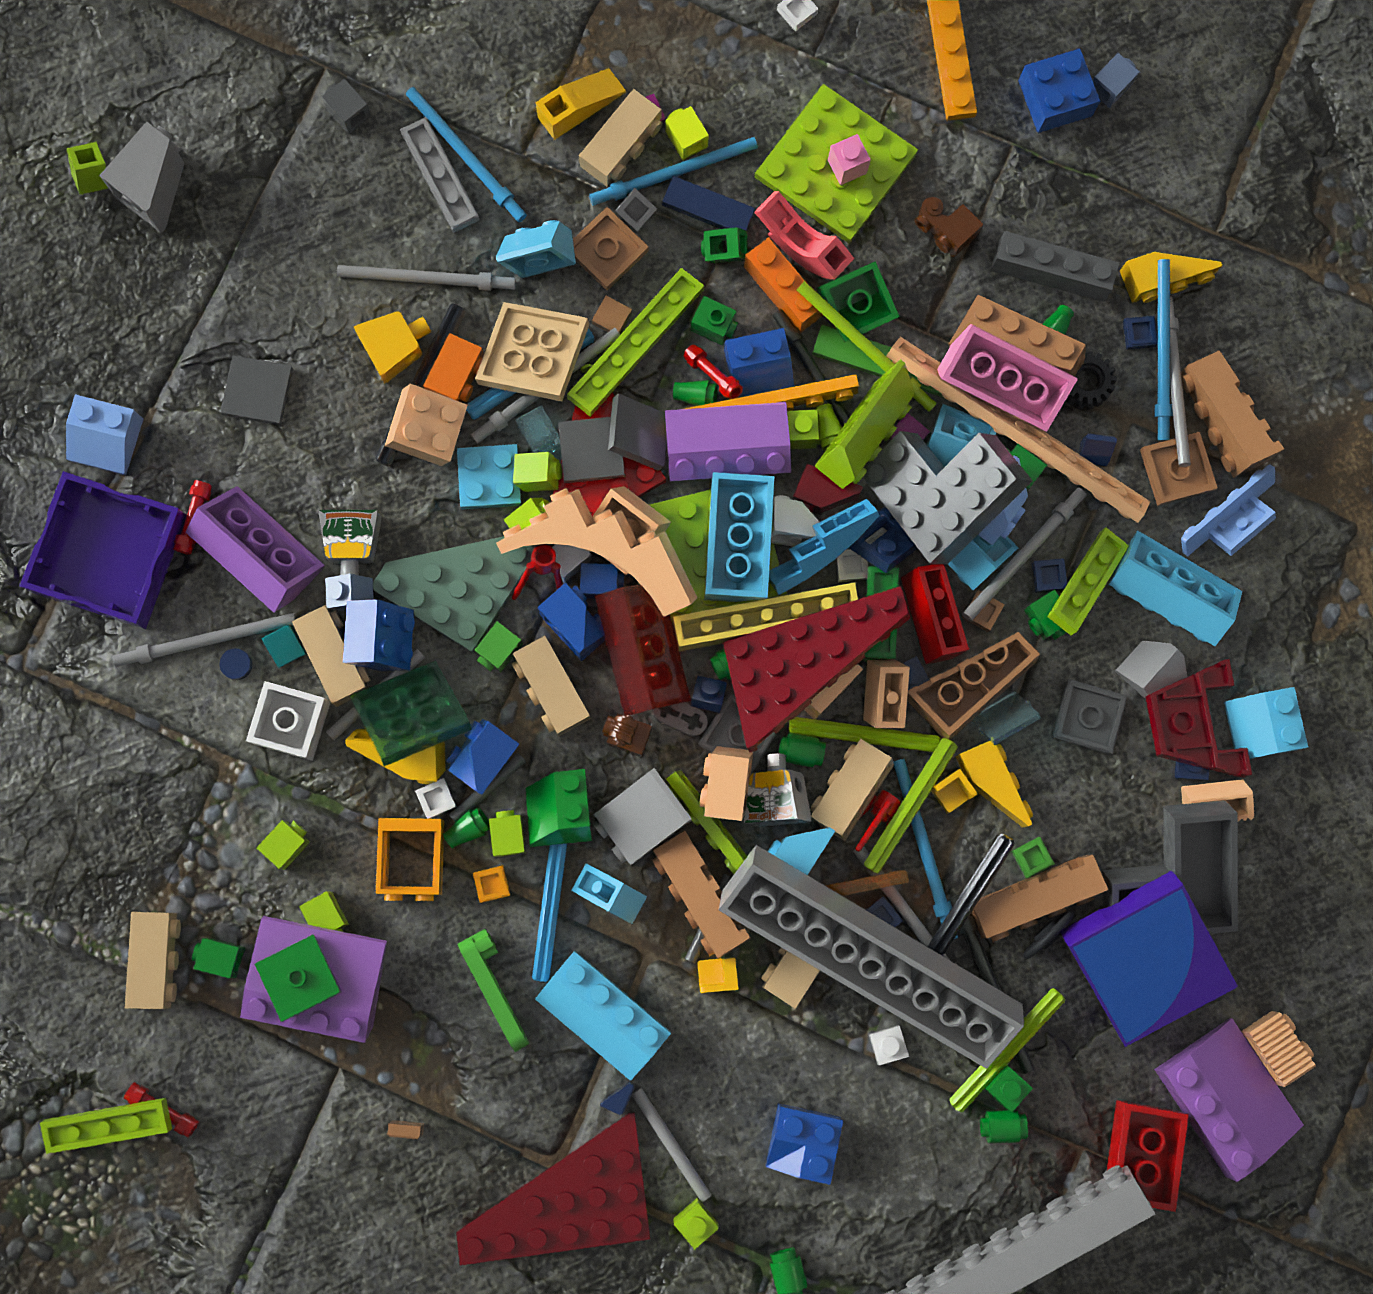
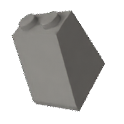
(147, 175)
(641, 818)

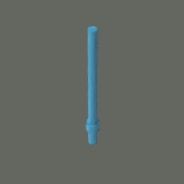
(619, 189)
(502, 195)
(1163, 409)
(942, 906)

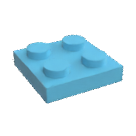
(487, 477)

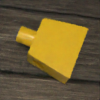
(392, 342)

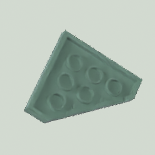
(456, 587)

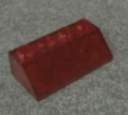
(642, 650)

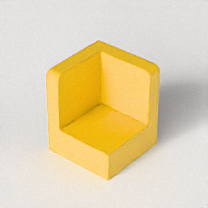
(953, 791)
(717, 975)

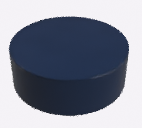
(235, 664)

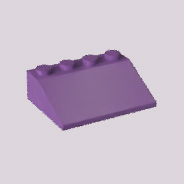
(354, 963)
(1230, 1100)

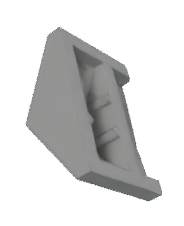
(1152, 667)

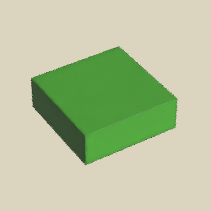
(1033, 857)

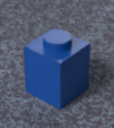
(599, 579)

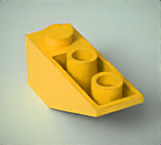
(577, 101)
(1141, 274)
(990, 778)

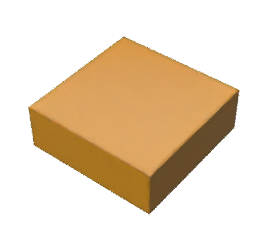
(491, 884)

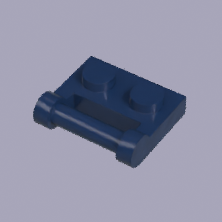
(887, 549)

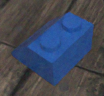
(760, 362)

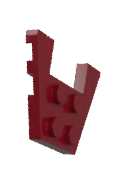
(1184, 724)

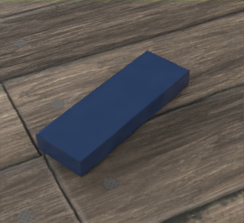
(707, 205)

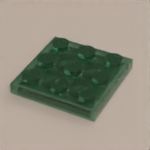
(410, 713)

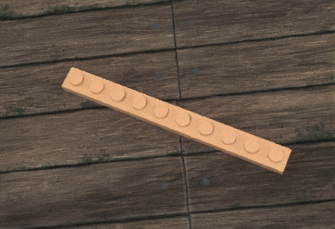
(1033, 439)

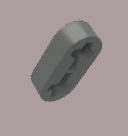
(681, 725)

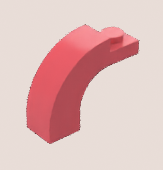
(810, 249)

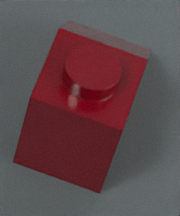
(821, 493)

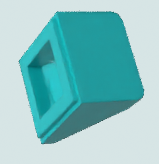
(283, 646)

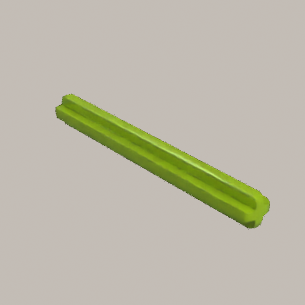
(871, 735)
(910, 805)
(982, 1077)

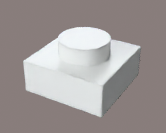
(797, 12)
(851, 567)
(436, 799)
(888, 1045)

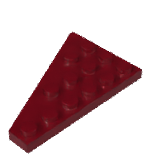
(790, 663)
(576, 1204)

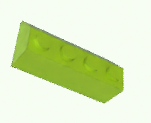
(867, 427)

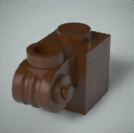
(950, 232)
(627, 734)

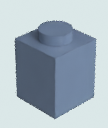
(1115, 79)
(347, 588)

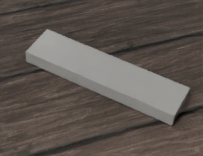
(439, 174)

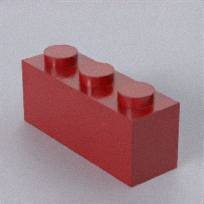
(934, 613)

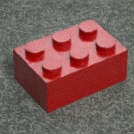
(1152, 1147)

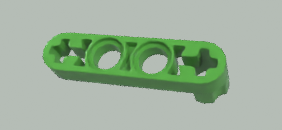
(476, 951)

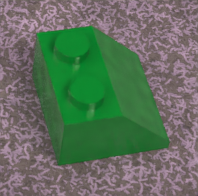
(860, 298)
(559, 809)

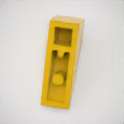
(422, 766)

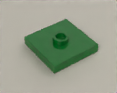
(297, 978)

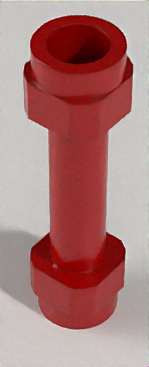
(728, 386)
(199, 491)
(184, 1124)

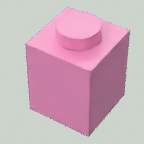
(849, 159)

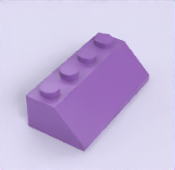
(728, 440)
(254, 548)

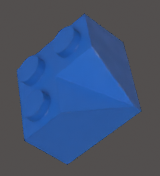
(568, 617)
(481, 755)
(804, 1143)

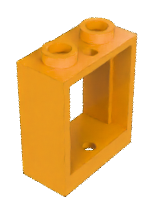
(396, 893)

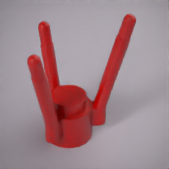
(542, 563)
(884, 808)

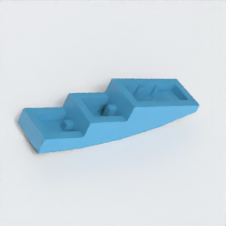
(831, 540)

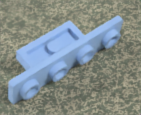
(1235, 519)

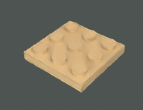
(532, 351)

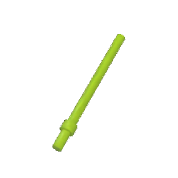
(860, 340)

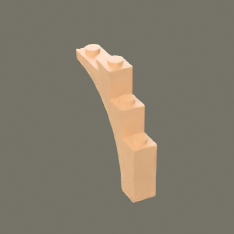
(649, 561)

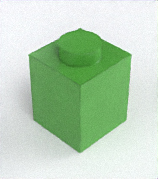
(497, 648)

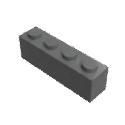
(1054, 266)

